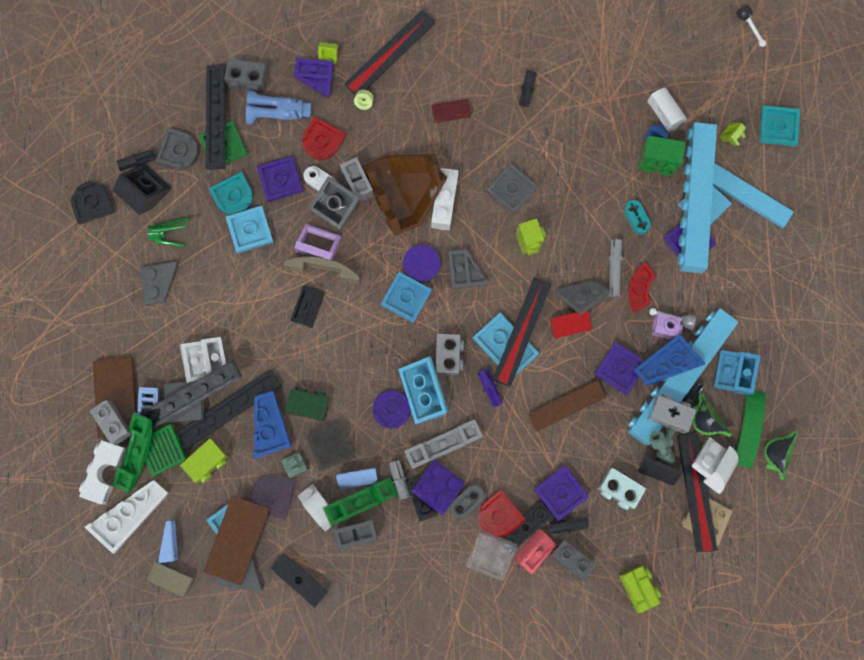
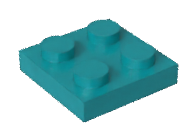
(779, 126)

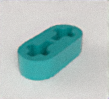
(633, 219)

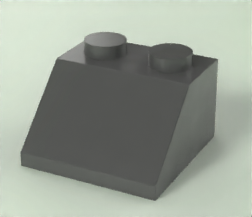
(334, 203)

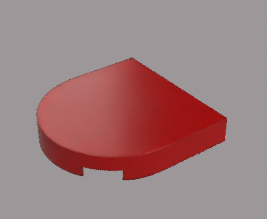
(322, 139)
(500, 515)

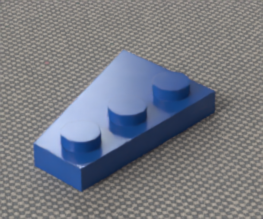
(669, 361)
(269, 426)

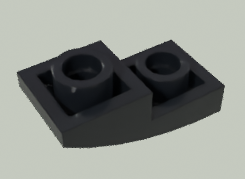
(422, 509)

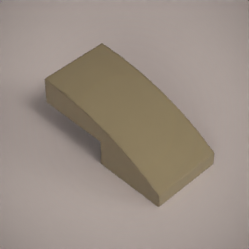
(170, 579)

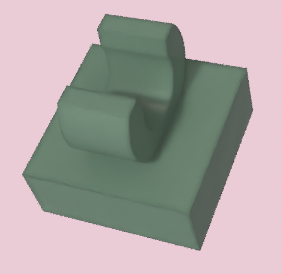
(294, 465)

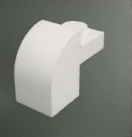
(314, 504)

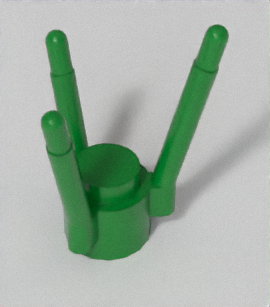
(158, 231)

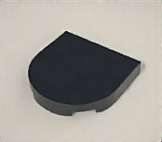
(91, 202)

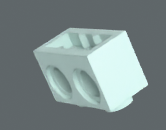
(623, 484)

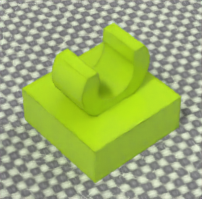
(328, 52)
(732, 133)

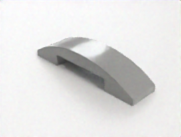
(443, 444)

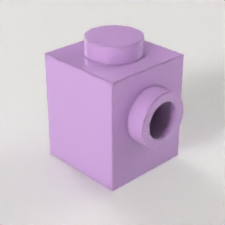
(666, 326)

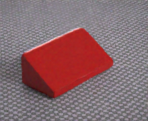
(570, 324)

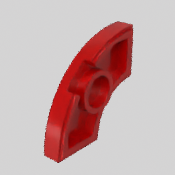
(639, 287)

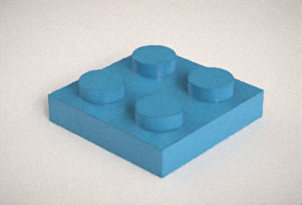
(406, 297)

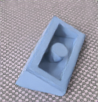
(357, 479)

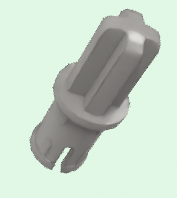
(399, 479)

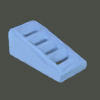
(141, 398)
(169, 547)

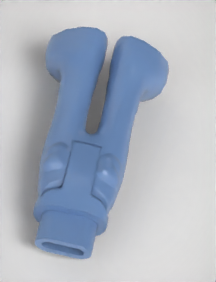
(285, 108)

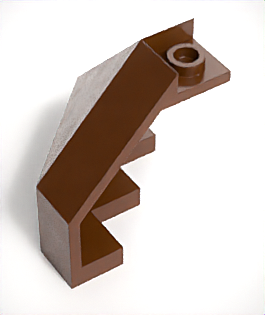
(405, 188)

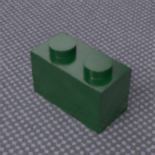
(307, 404)

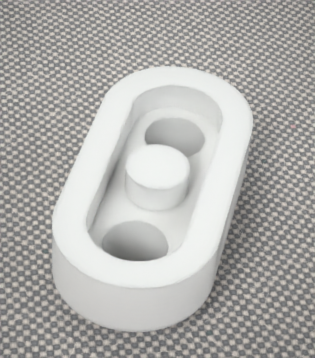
(318, 180)

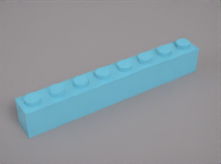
(698, 198)
(706, 345)

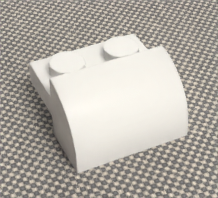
(666, 109)
(202, 358)
(715, 464)

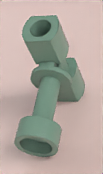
(663, 443)

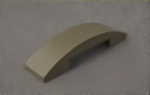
(300, 263)

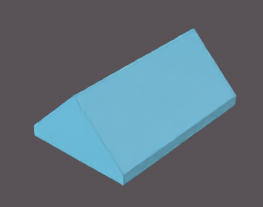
(423, 390)

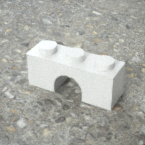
(444, 201)
(94, 486)

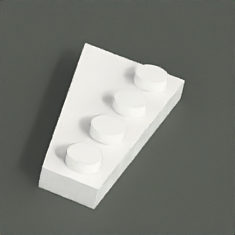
(123, 520)

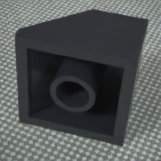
(141, 188)

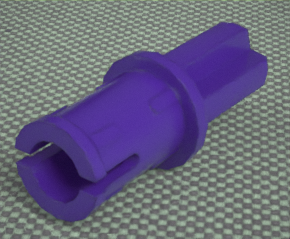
(490, 388)

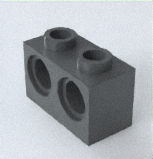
(247, 71)
(355, 534)
(572, 560)

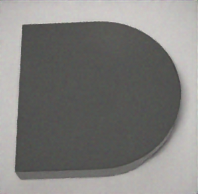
(177, 150)

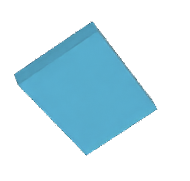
(494, 337)

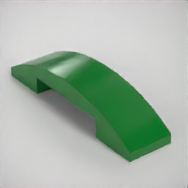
(750, 428)
(136, 454)
(360, 501)

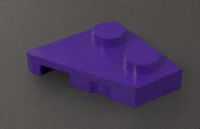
(315, 74)

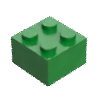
(661, 155)

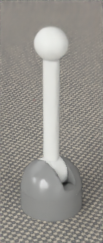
(687, 320)

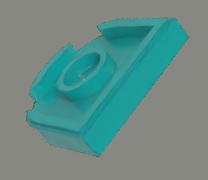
(232, 194)

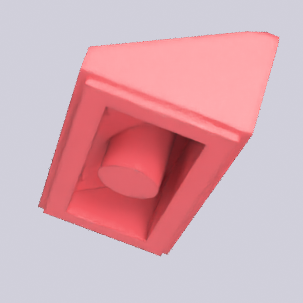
(535, 551)

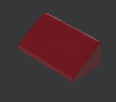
(451, 111)

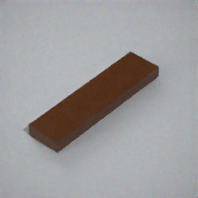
(567, 406)

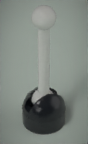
(745, 14)

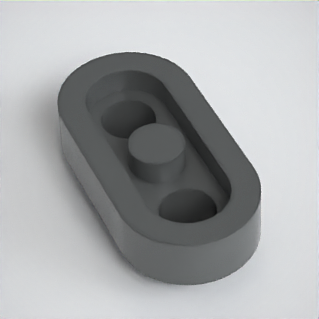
(467, 502)

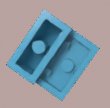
(737, 372)

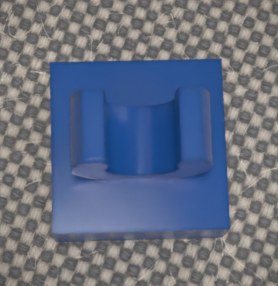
(657, 131)

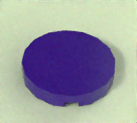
(421, 263)
(391, 409)

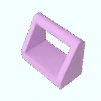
(311, 251)

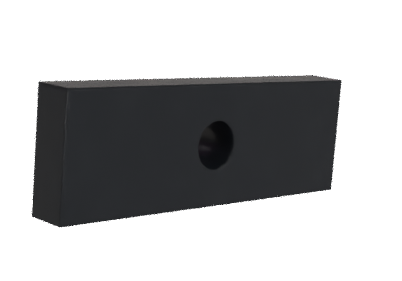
(535, 519)
(289, 571)

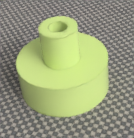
(363, 99)

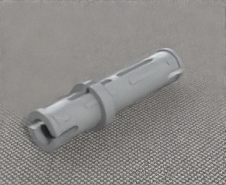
(615, 267)

